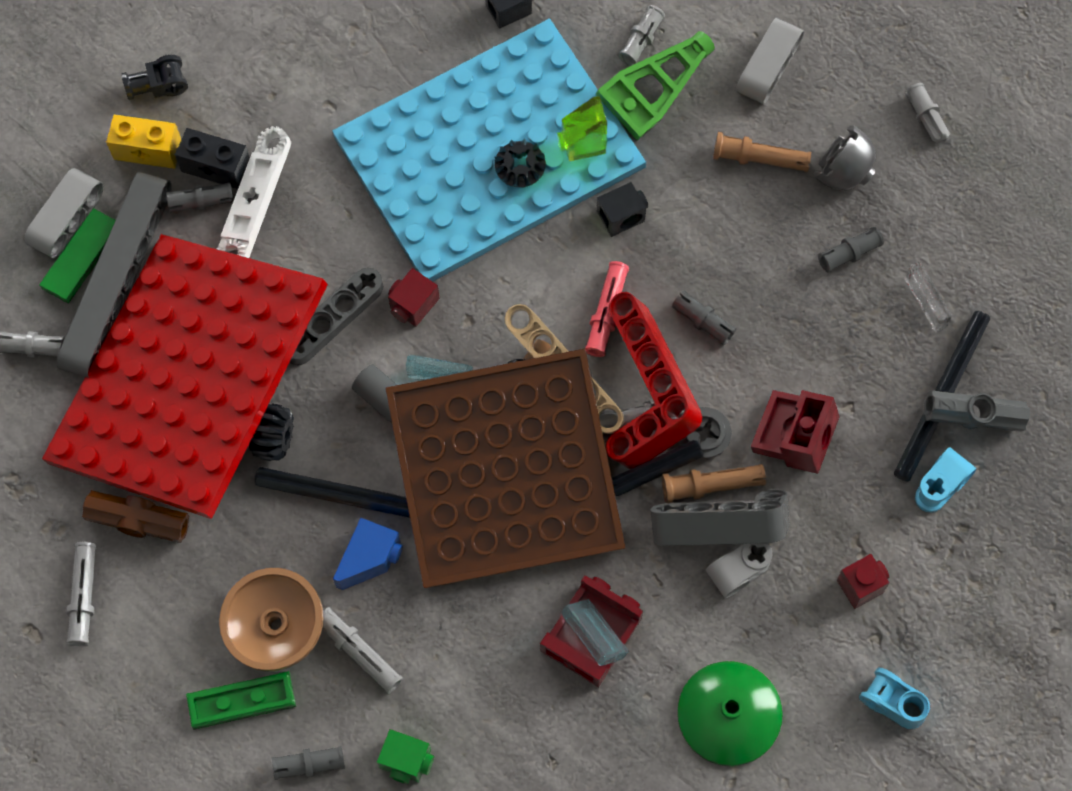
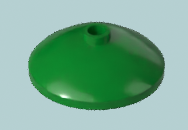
(724, 736)

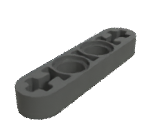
(337, 319)

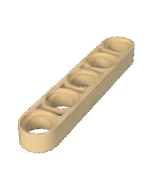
(536, 328)

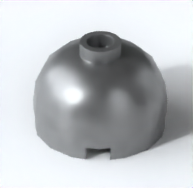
(848, 161)

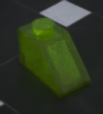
(584, 131)

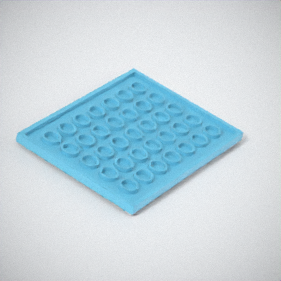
(436, 146)

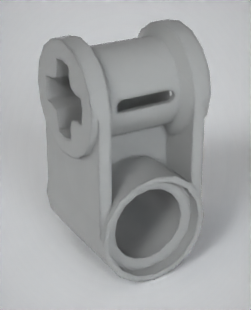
(735, 569)

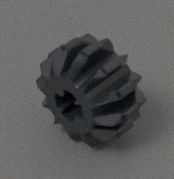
(273, 433)

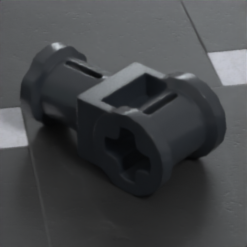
(157, 78)

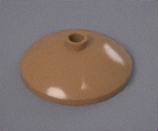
(258, 602)

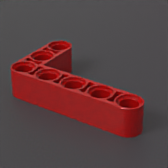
(657, 378)

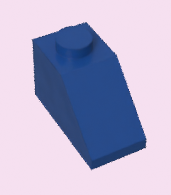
(367, 554)

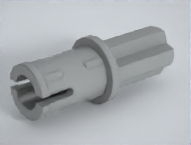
(927, 112)

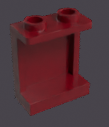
(565, 646)

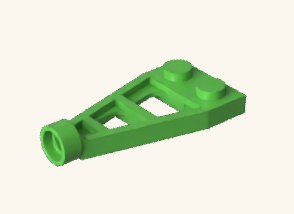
(628, 103)

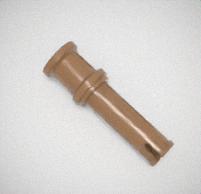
(745, 150)
(697, 484)

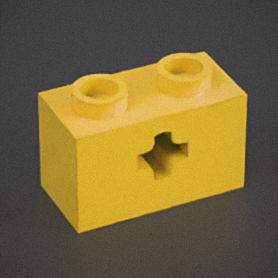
(143, 141)

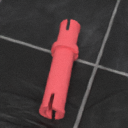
(603, 320)

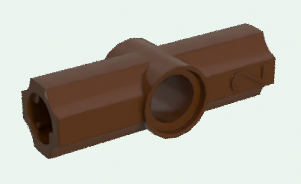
(135, 516)

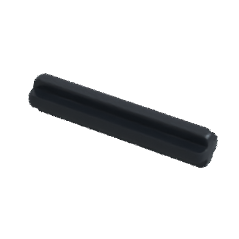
(656, 467)

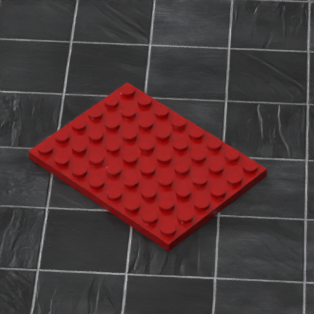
(185, 374)

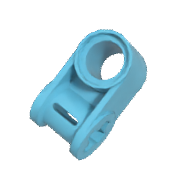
(945, 478)
(893, 698)

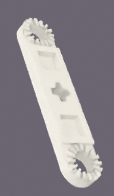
(259, 179)

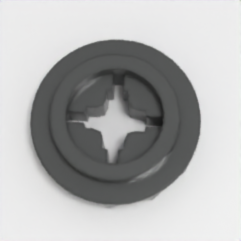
(719, 429)

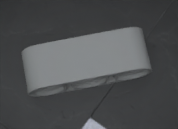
(769, 61)
(63, 213)

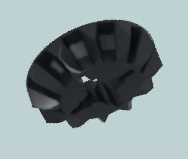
(520, 175)

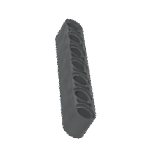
(114, 272)

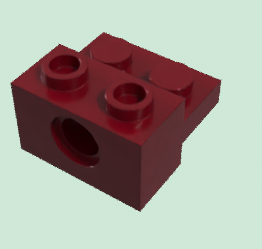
(797, 429)

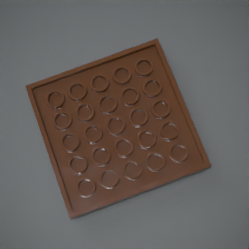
(505, 468)

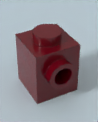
(412, 297)
(863, 580)

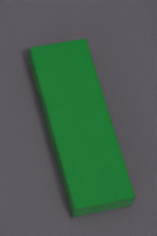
(78, 257)
(240, 700)

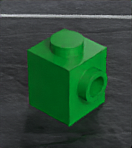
(405, 757)

